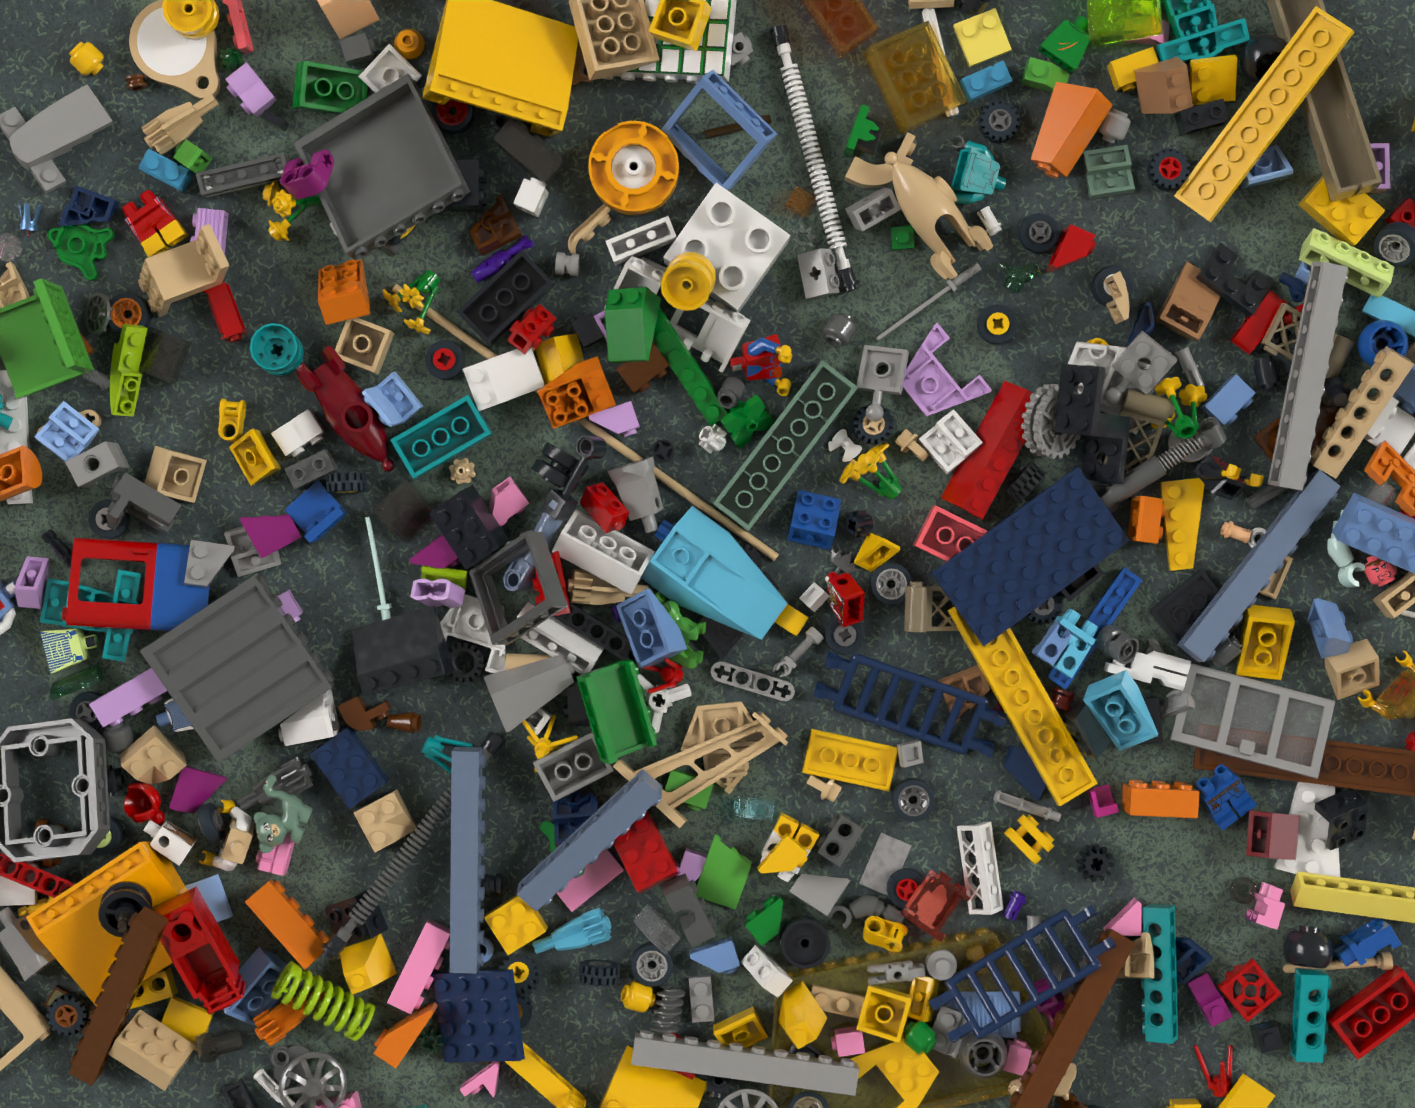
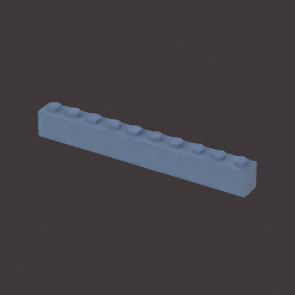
(1258, 566)
(466, 859)

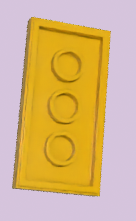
(850, 760)

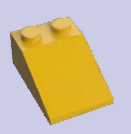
(1265, 641)

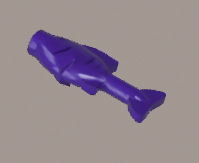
(498, 260)

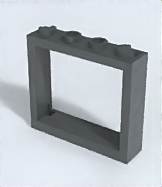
(488, 599)

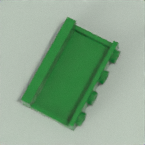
(617, 710)

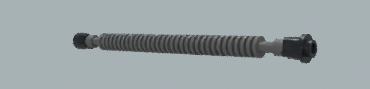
(338, 941)

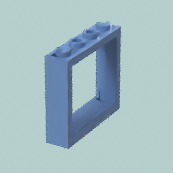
(738, 110)

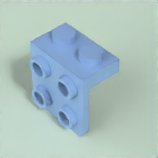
(392, 400)

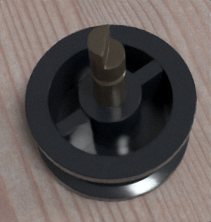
(119, 905)

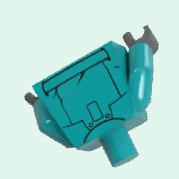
(975, 172)

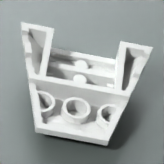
(1103, 356)

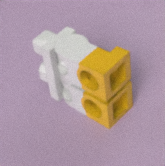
(804, 836)

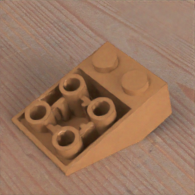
(1188, 305)

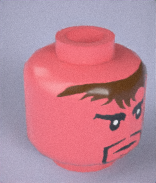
(1379, 571)

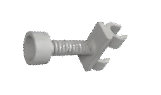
(788, 663)

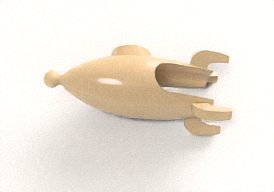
(923, 203)

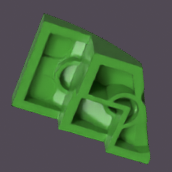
(723, 875)

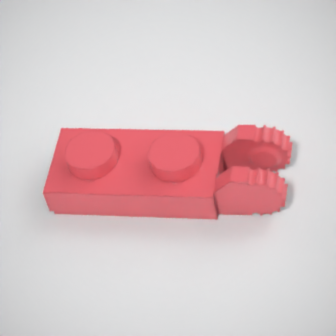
(238, 21)

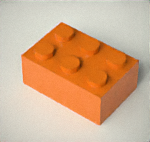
(1160, 799)

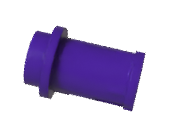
(1014, 905)

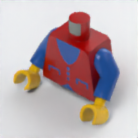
(763, 361)

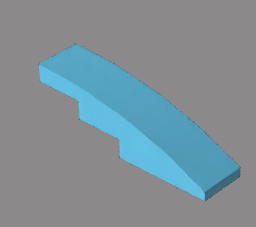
(1387, 309)

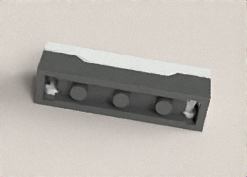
(242, 175)

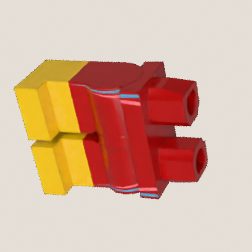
(151, 217)

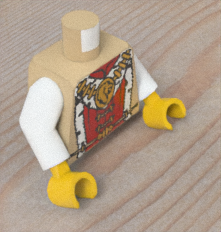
(235, 841)

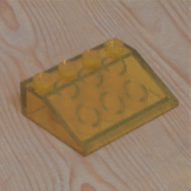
(914, 77)

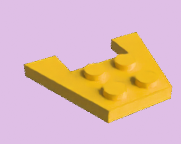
(904, 1069)

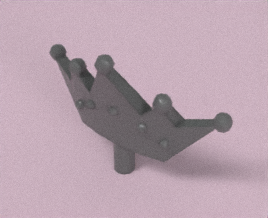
(843, 562)

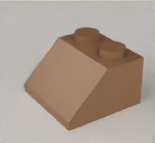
(1163, 87)

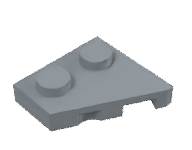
(205, 562)

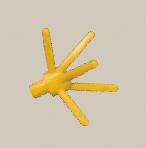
(544, 745)

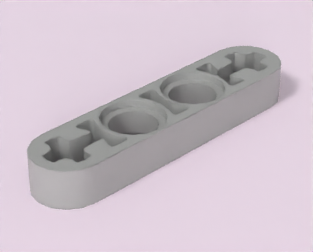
(751, 684)

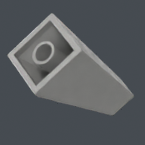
(527, 688)

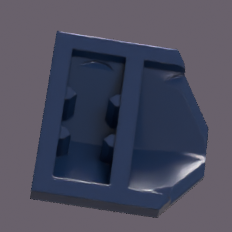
(1143, 322)
(1189, 959)

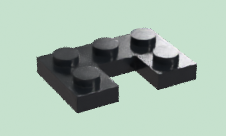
(1242, 296)

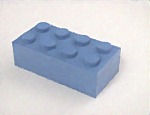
(1378, 531)

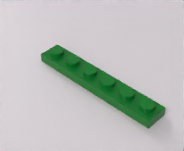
(687, 370)

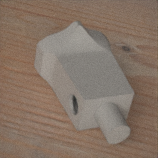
(639, 491)
(23, 945)

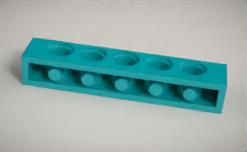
(1167, 985)

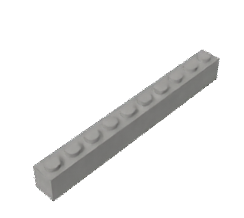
(1307, 375)
(745, 1063)

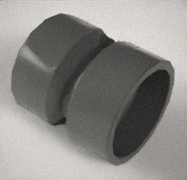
(1117, 644)

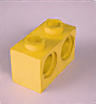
(155, 993)

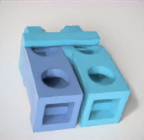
(1066, 644)

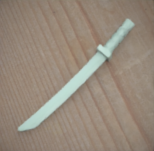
(385, 613)

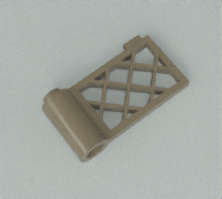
(1338, 355)
(1150, 410)
(919, 609)

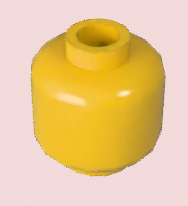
(86, 58)
(637, 997)

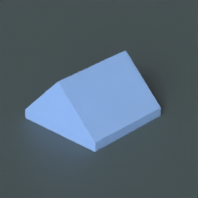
(1269, 168)

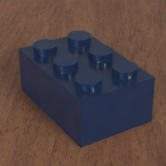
(349, 767)

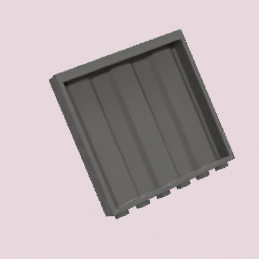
(238, 667)

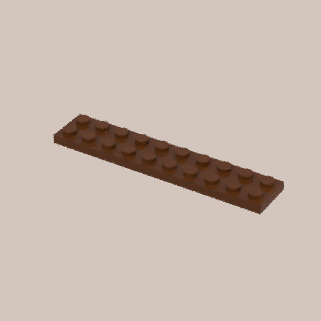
(1341, 766)

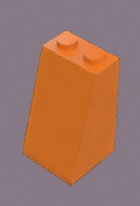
(1068, 127)

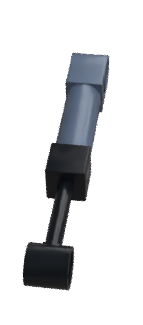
(557, 508)

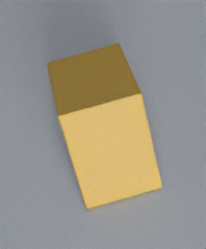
(875, 552)

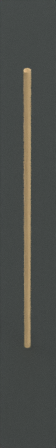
(620, 447)

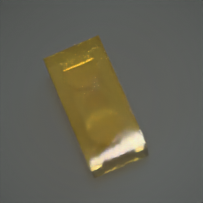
(974, 954)

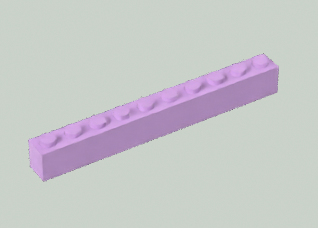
(148, 687)

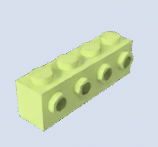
(1363, 269)

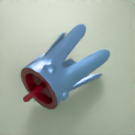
(26, 223)

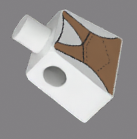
(178, 844)

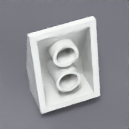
(503, 378)

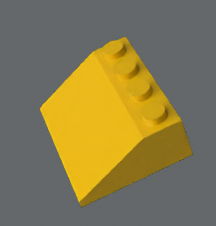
(650, 1087)

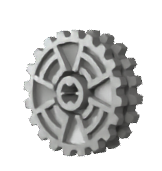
(1040, 424)

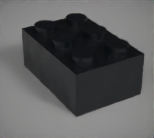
(469, 527)

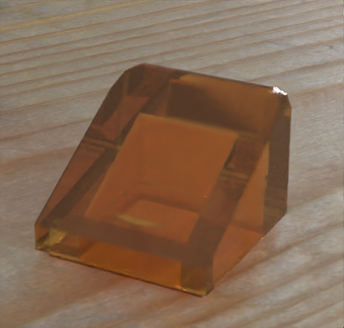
(800, 202)

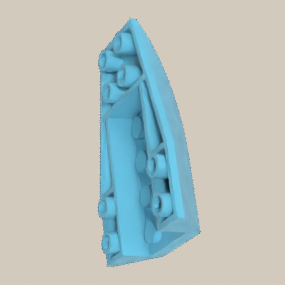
(713, 576)

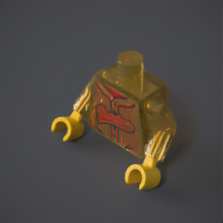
(1399, 697)

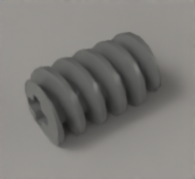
(669, 1009)

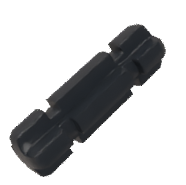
(58, 546)

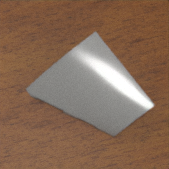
(819, 891)

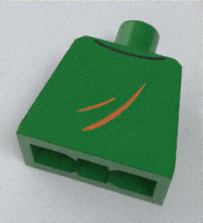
(1067, 44)

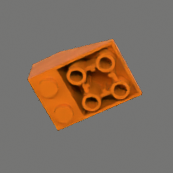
(343, 292)
(577, 393)

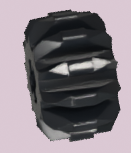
(1087, 860)

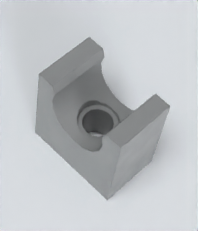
(110, 461)

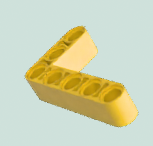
(547, 1081)

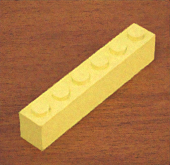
(1353, 897)

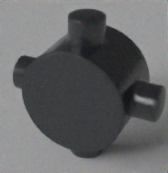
(1075, 803)

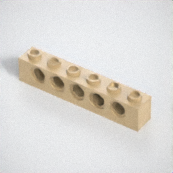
(1373, 406)

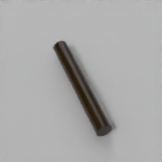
(730, 128)

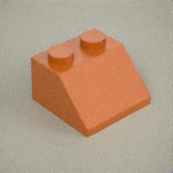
(1145, 519)

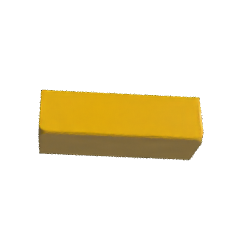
(923, 990)

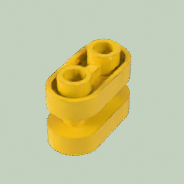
(1029, 824)

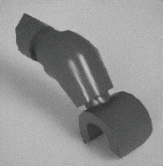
(867, 906)

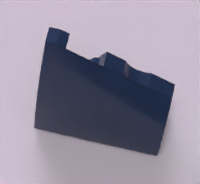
(88, 208)
(1023, 769)

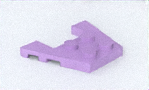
(931, 384)

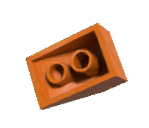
(396, 1041)

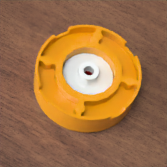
(639, 189)

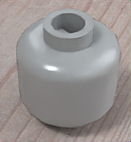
(1114, 126)

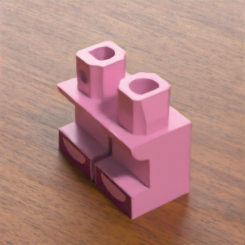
(1268, 906)

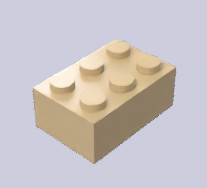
(152, 1050)

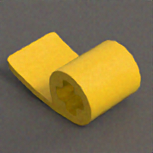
(791, 620)

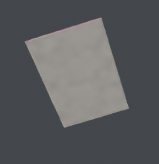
(885, 860)

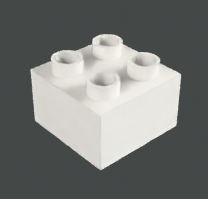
(735, 241)

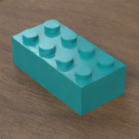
(441, 437)

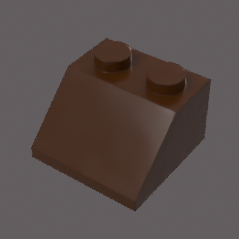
(639, 374)

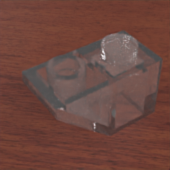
(657, 929)

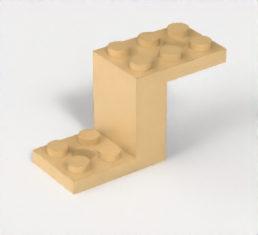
(183, 271)

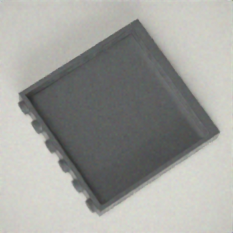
(386, 168)

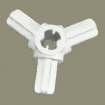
(669, 695)

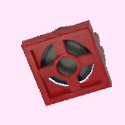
(1247, 987)

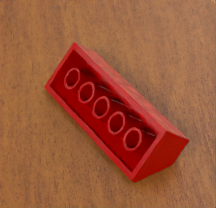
(985, 469)

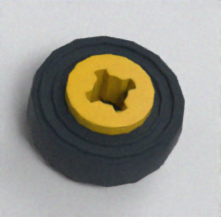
(992, 330)

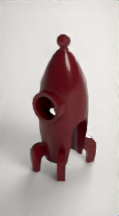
(346, 408)

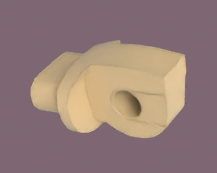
(907, 442)
(829, 790)

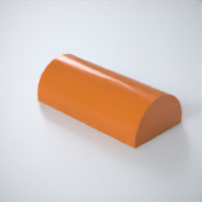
(18, 472)

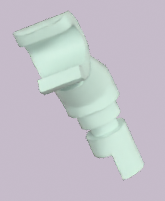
(1343, 558)

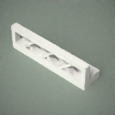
(985, 868)

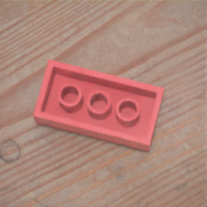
(946, 534)

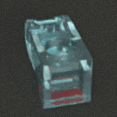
(754, 808)

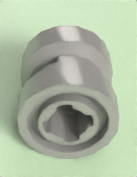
(567, 264)

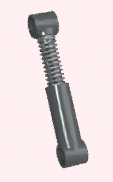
(1208, 435)

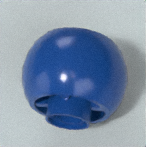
(1367, 343)

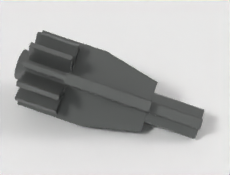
(292, 778)

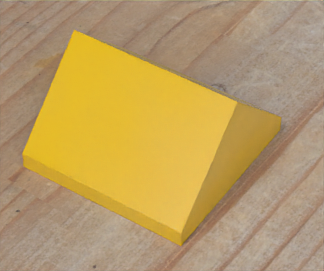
(558, 355)
(254, 456)
(741, 1028)

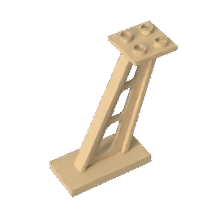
(706, 778)

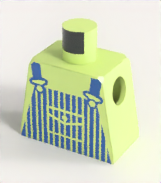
(67, 647)

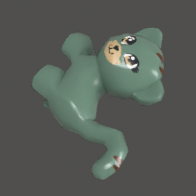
(272, 828)

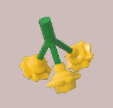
(282, 204)

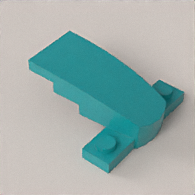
(1197, 31)
(125, 593)

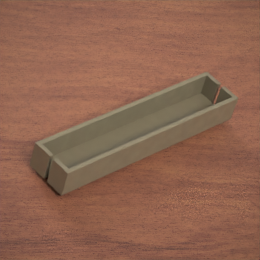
(1331, 114)

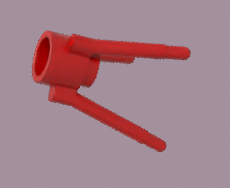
(671, 674)
(1221, 1082)

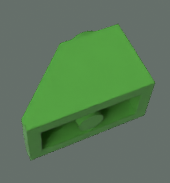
(1043, 75)
(192, 156)

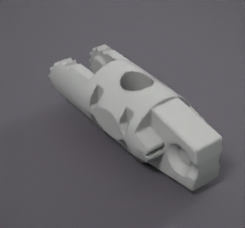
(906, 972)

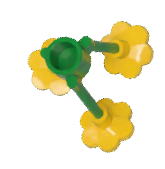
(1191, 395)
(867, 462)

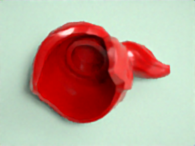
(143, 804)

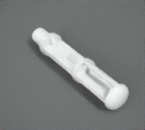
(270, 1086)

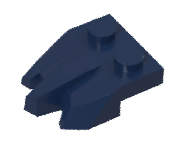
(571, 814)

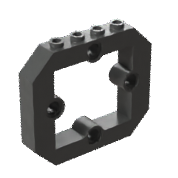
(93, 801)

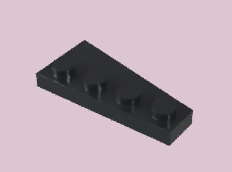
(721, 636)

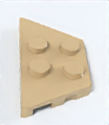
(717, 719)

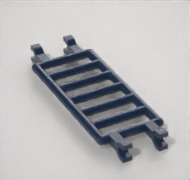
(969, 741)
(1036, 998)

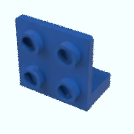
(316, 512)
(814, 520)

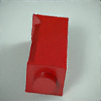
(226, 312)

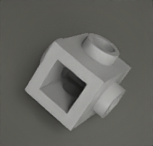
(740, 49)

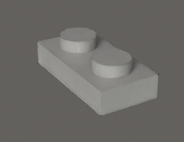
(701, 998)

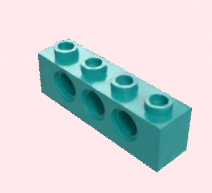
(1306, 981)

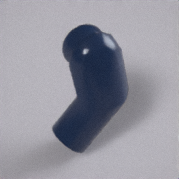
(1295, 286)

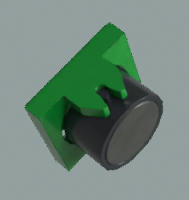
(864, 133)

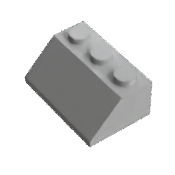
(571, 767)

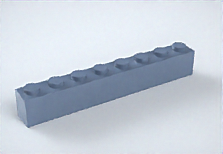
(590, 840)

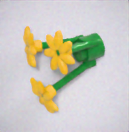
(425, 283)

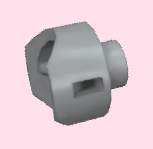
(941, 964)

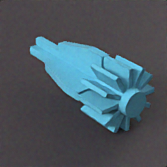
(588, 929)

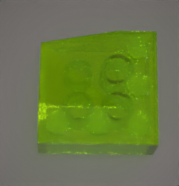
(1123, 20)

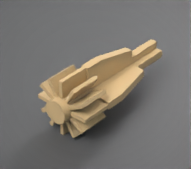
(176, 124)
(590, 589)

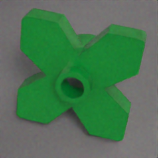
(745, 419)

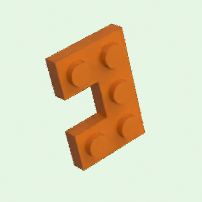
(1387, 463)

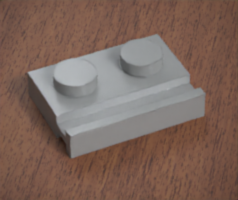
(946, 1021)

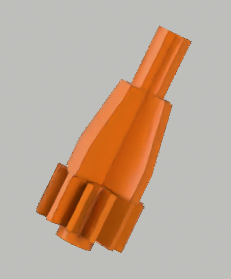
(280, 1020)

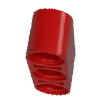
(1256, 326)

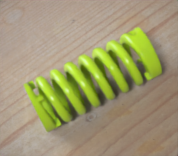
(294, 971)

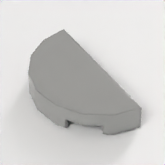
(1176, 703)

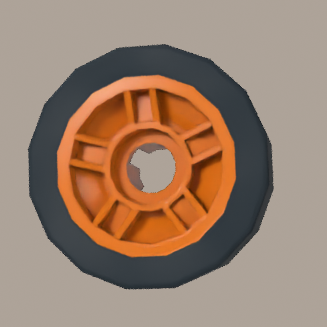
(127, 301)

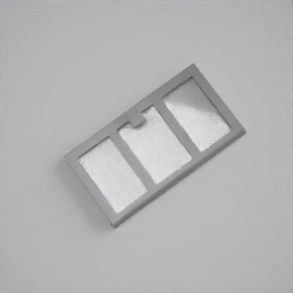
(1254, 721)

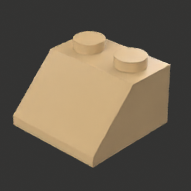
(175, 474)
(1353, 670)

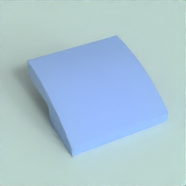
(66, 432)
(214, 896)

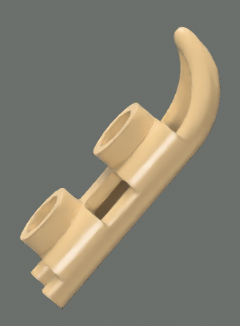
(585, 230)

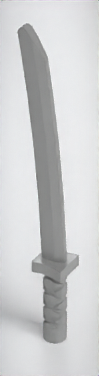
(957, 281)

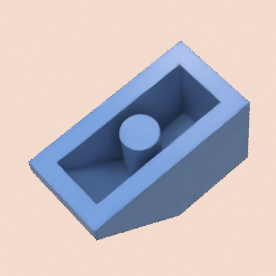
(717, 956)

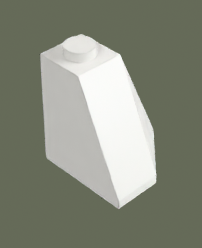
(311, 722)

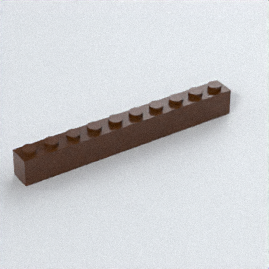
(118, 994)
(1071, 1026)

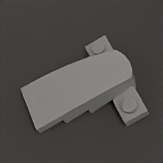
(53, 133)

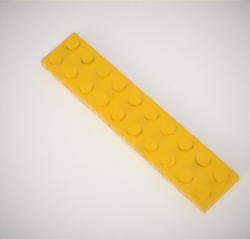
(1264, 113)
(1030, 712)

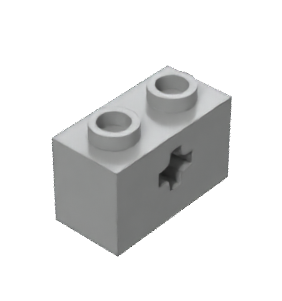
(873, 209)
(814, 283)

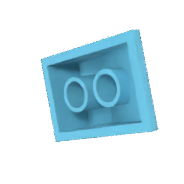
(1120, 710)

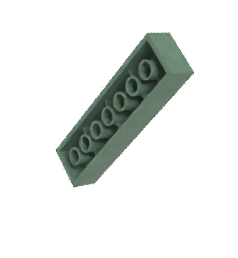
(785, 445)

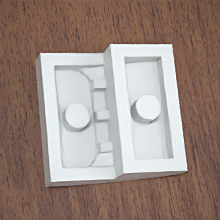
(950, 441)
(17, 894)

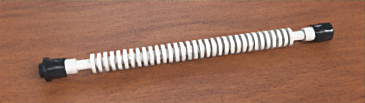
(797, 99)

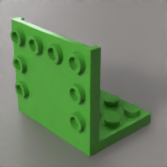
(41, 341)

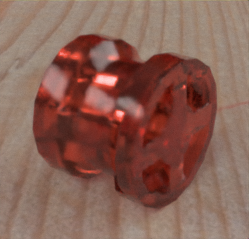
(1062, 701)

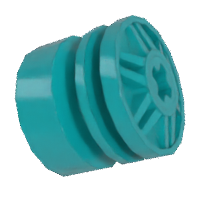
(265, 345)

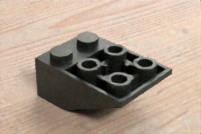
(1087, 731)

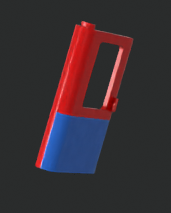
(165, 596)

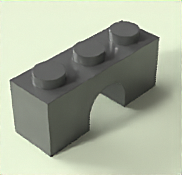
(682, 895)

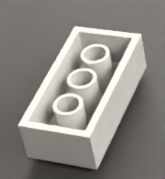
(603, 554)

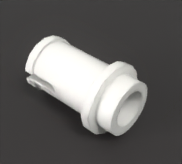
(989, 221)

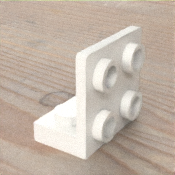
(1392, 426)

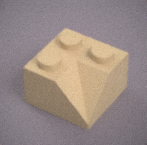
(153, 758)
(385, 820)

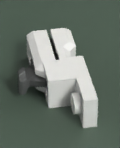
(1154, 664)

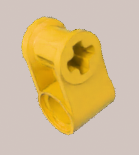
(231, 418)
(885, 933)

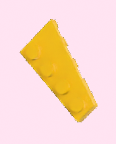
(1181, 520)

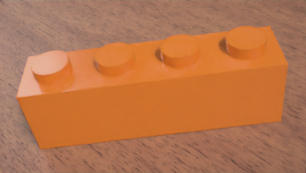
(288, 922)

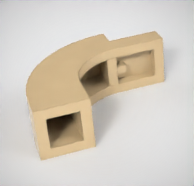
(878, 176)

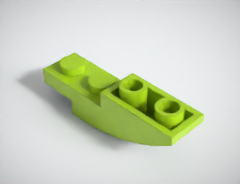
(124, 372)

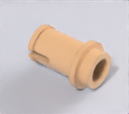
(1235, 532)

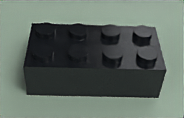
(505, 298)

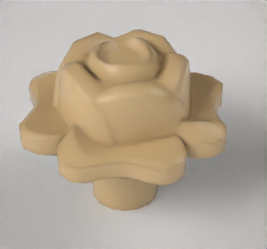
(462, 471)

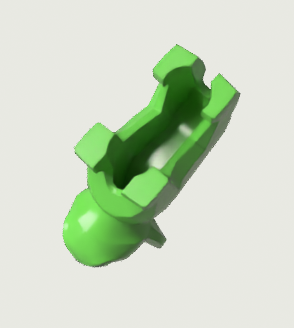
(690, 631)

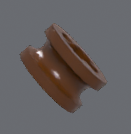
(136, 82)

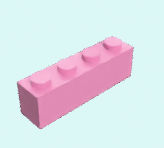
(419, 967)

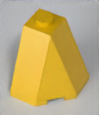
(801, 1015)

